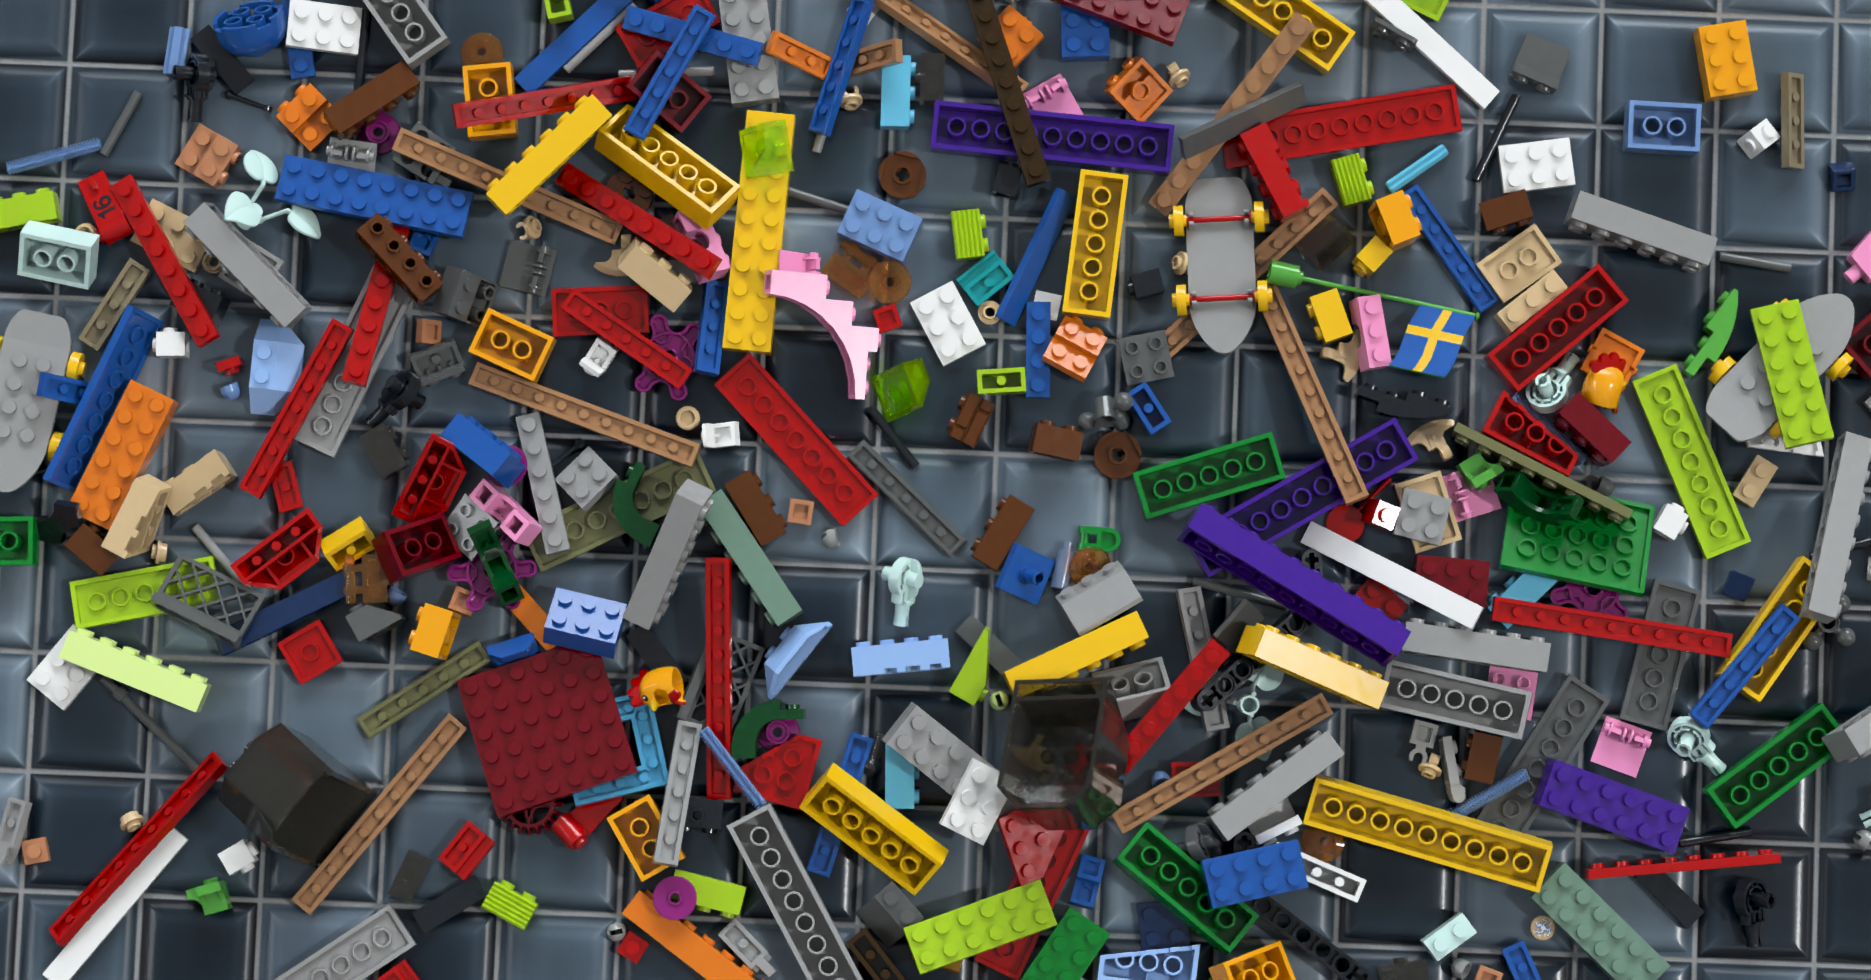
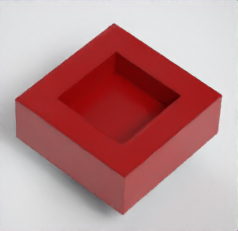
(887, 318)
(230, 366)
(633, 947)

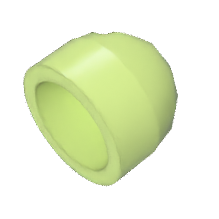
(993, 701)

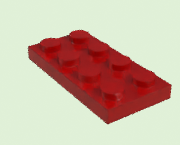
(641, 46)
(625, 302)

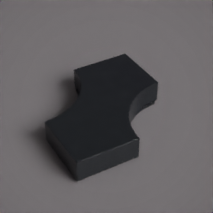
(53, 527)

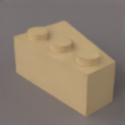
(654, 274)
(199, 482)

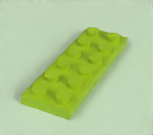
(1791, 374)
(128, 594)
(979, 927)

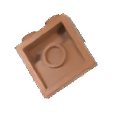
(209, 156)

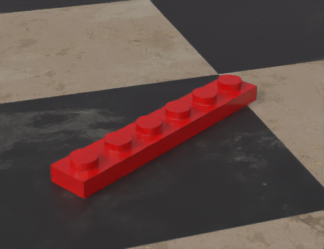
(626, 339)

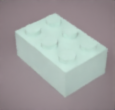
(58, 254)

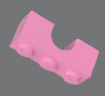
(708, 239)
(1369, 317)
(515, 520)

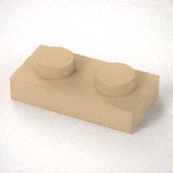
(1754, 481)

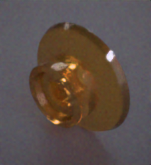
(478, 41)
(894, 271)
(1092, 555)
(1312, 846)

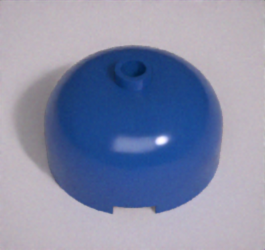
(248, 34)

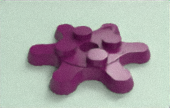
(678, 342)
(475, 575)
(1603, 602)

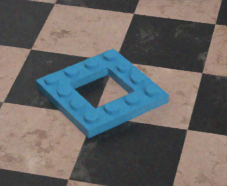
(653, 766)

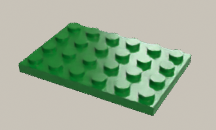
(1582, 551)

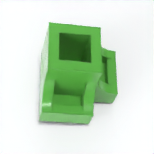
(1478, 472)
(212, 896)

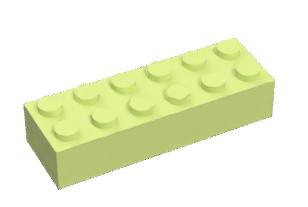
(134, 670)

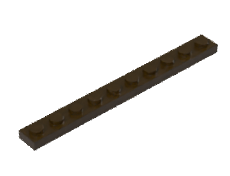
(1009, 92)

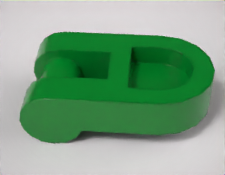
(1107, 538)

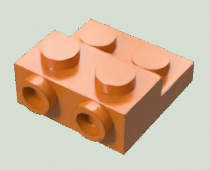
(1137, 88)
(306, 117)
(1074, 347)

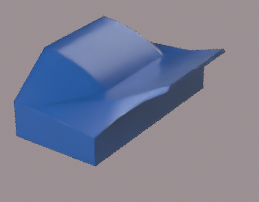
(513, 650)

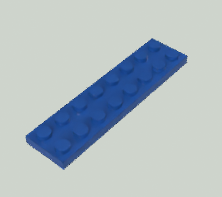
(366, 193)
(116, 368)

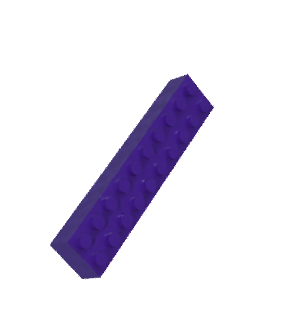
(1062, 138)
(1315, 489)
(1294, 585)

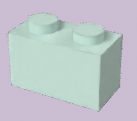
(1448, 936)

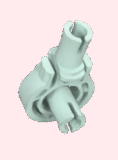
(1552, 386)
(903, 586)
(1694, 743)

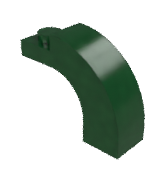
(1535, 502)
(624, 506)
(495, 563)
(749, 727)

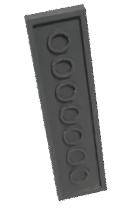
(1555, 736)

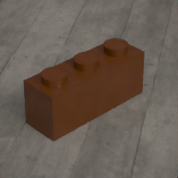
(756, 508)
(1001, 532)

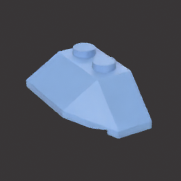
(274, 367)
(791, 653)

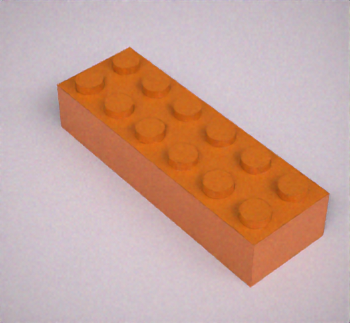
(123, 452)

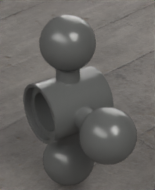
(1105, 413)
(1844, 636)

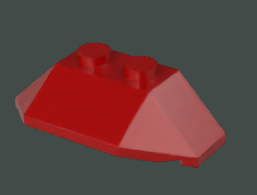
(431, 481)
(282, 554)

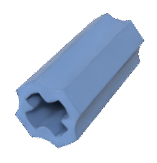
(176, 49)

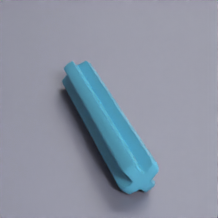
(1417, 168)

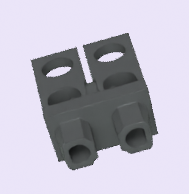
(421, 170)

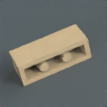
(1530, 302)

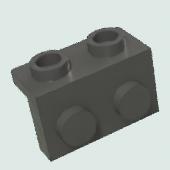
(438, 362)

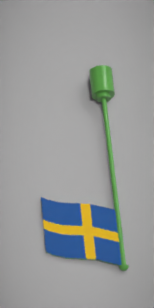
(1430, 337)

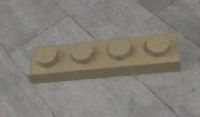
(1792, 120)
(114, 303)

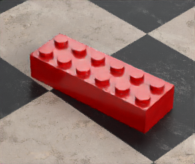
(1556, 329)

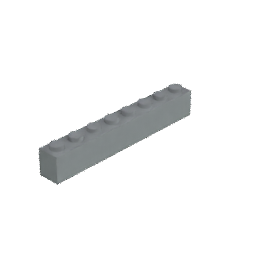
(1837, 528)

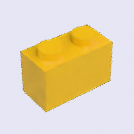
(1371, 257)
(1329, 316)
(349, 540)

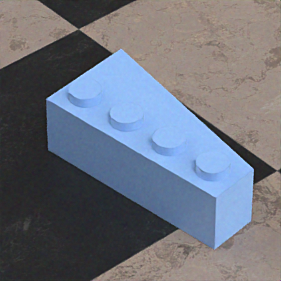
(900, 657)
(1157, 964)

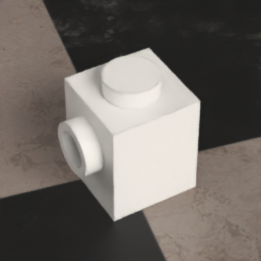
(171, 344)
(1670, 521)
(239, 857)

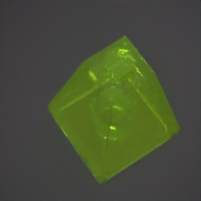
(766, 149)
(902, 388)

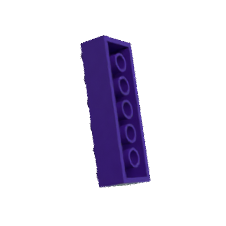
(1611, 806)

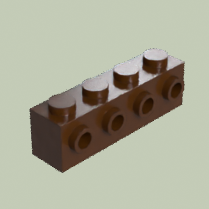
(372, 100)
(399, 260)

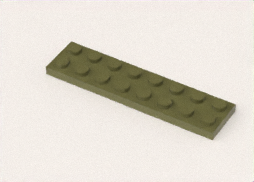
(1533, 469)
(600, 524)

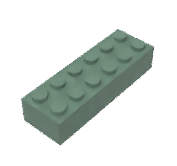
(752, 561)
(1596, 927)

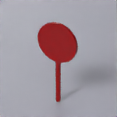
(1347, 519)

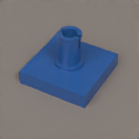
(1025, 573)

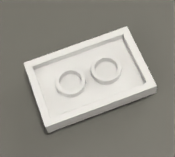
(323, 27)
(1536, 165)
(947, 323)
(59, 678)
(975, 803)

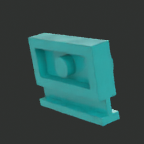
(985, 278)

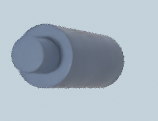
(1061, 570)

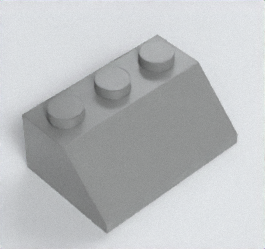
(1098, 598)
(1137, 686)

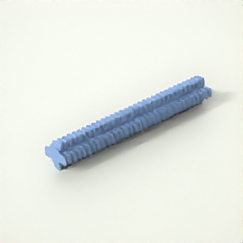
(54, 156)
(732, 767)
(1492, 793)

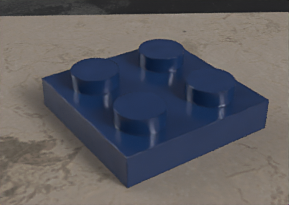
(1160, 927)

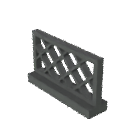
(199, 619)
(698, 680)

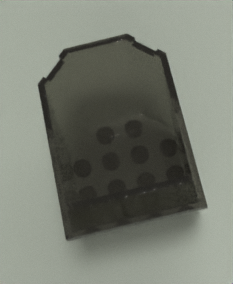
(1065, 752)
(294, 794)

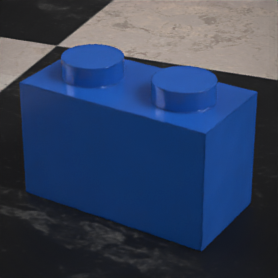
(1148, 409)

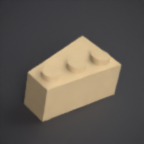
(138, 517)

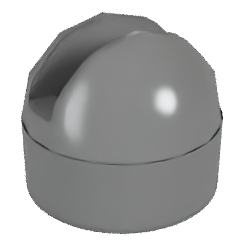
(831, 538)
(1864, 841)
(615, 926)
(1461, 968)

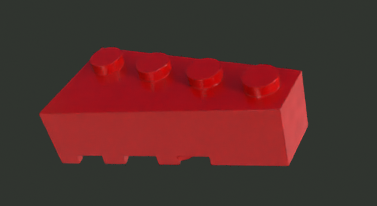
(1272, 173)
(1523, 433)

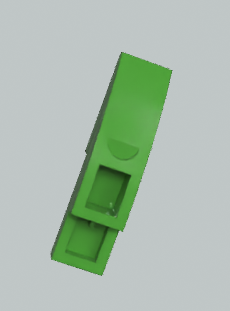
(1719, 328)

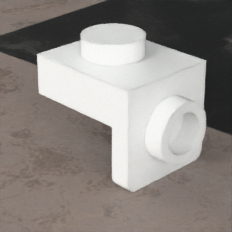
(1758, 138)
(599, 357)
(720, 435)

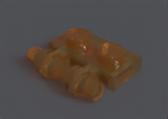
(848, 275)
(373, 580)

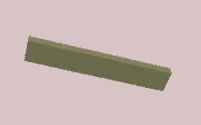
(423, 690)

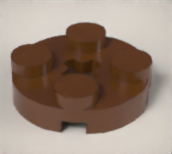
(624, 180)
(909, 187)
(1121, 442)

